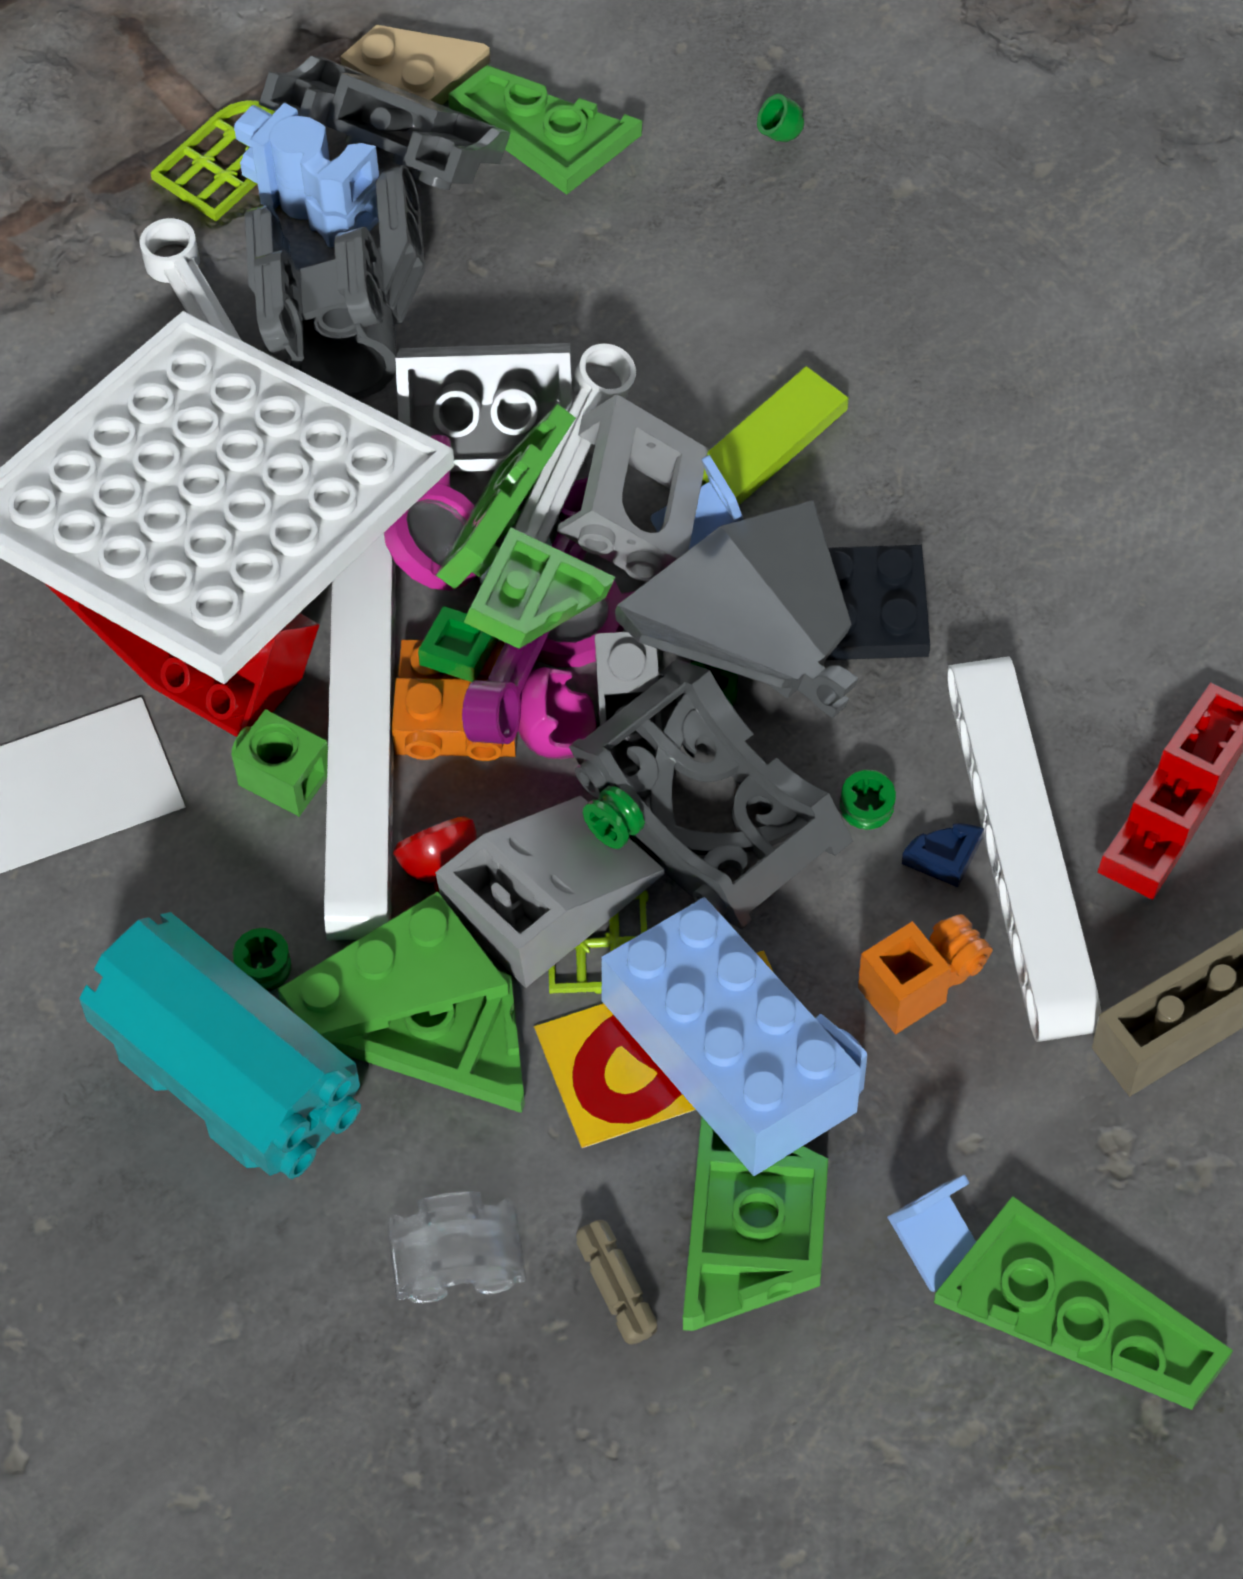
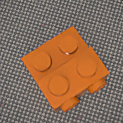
(430, 711)

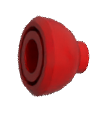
(434, 847)

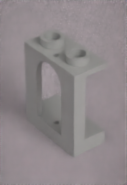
(636, 438)

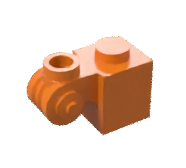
(911, 975)

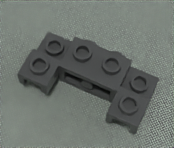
(417, 131)

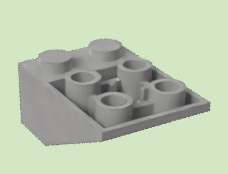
(542, 887)

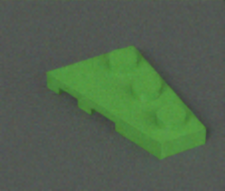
(498, 504)

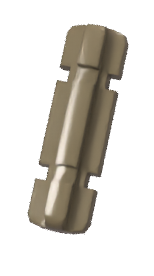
(616, 1282)

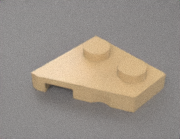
(416, 60)

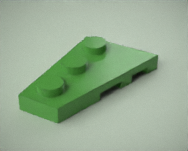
(546, 133)
(396, 971)

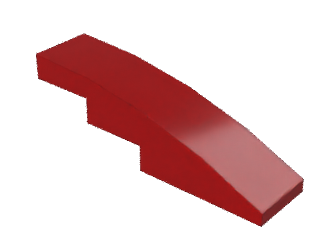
(1177, 794)

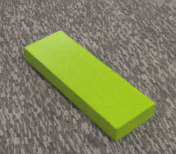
(776, 432)

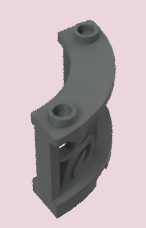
(798, 811)

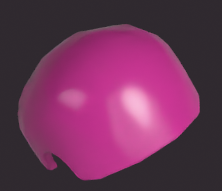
(554, 714)

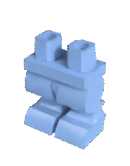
(294, 170)

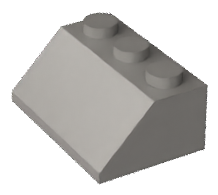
(482, 395)

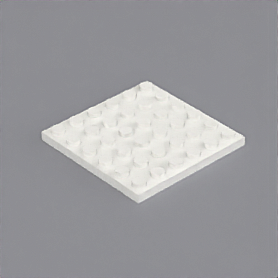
(208, 494)

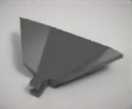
(753, 603)

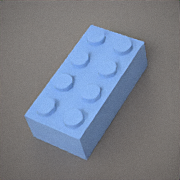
(730, 1035)

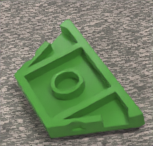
(461, 1049)
(752, 1233)

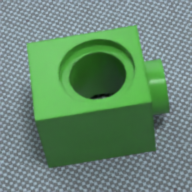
(286, 783)

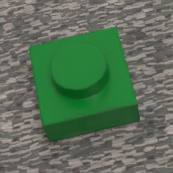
(455, 646)

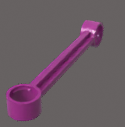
(494, 706)

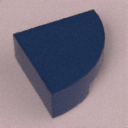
(944, 852)

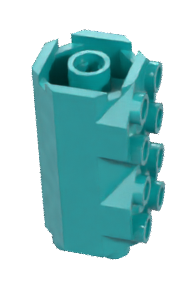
(221, 1046)

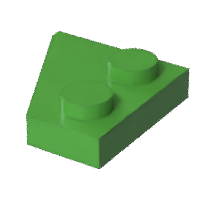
(533, 590)

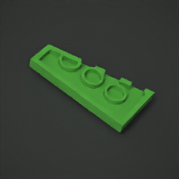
(1070, 1301)

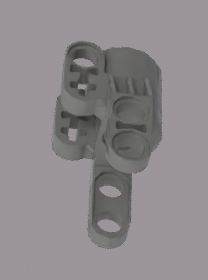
(343, 311)

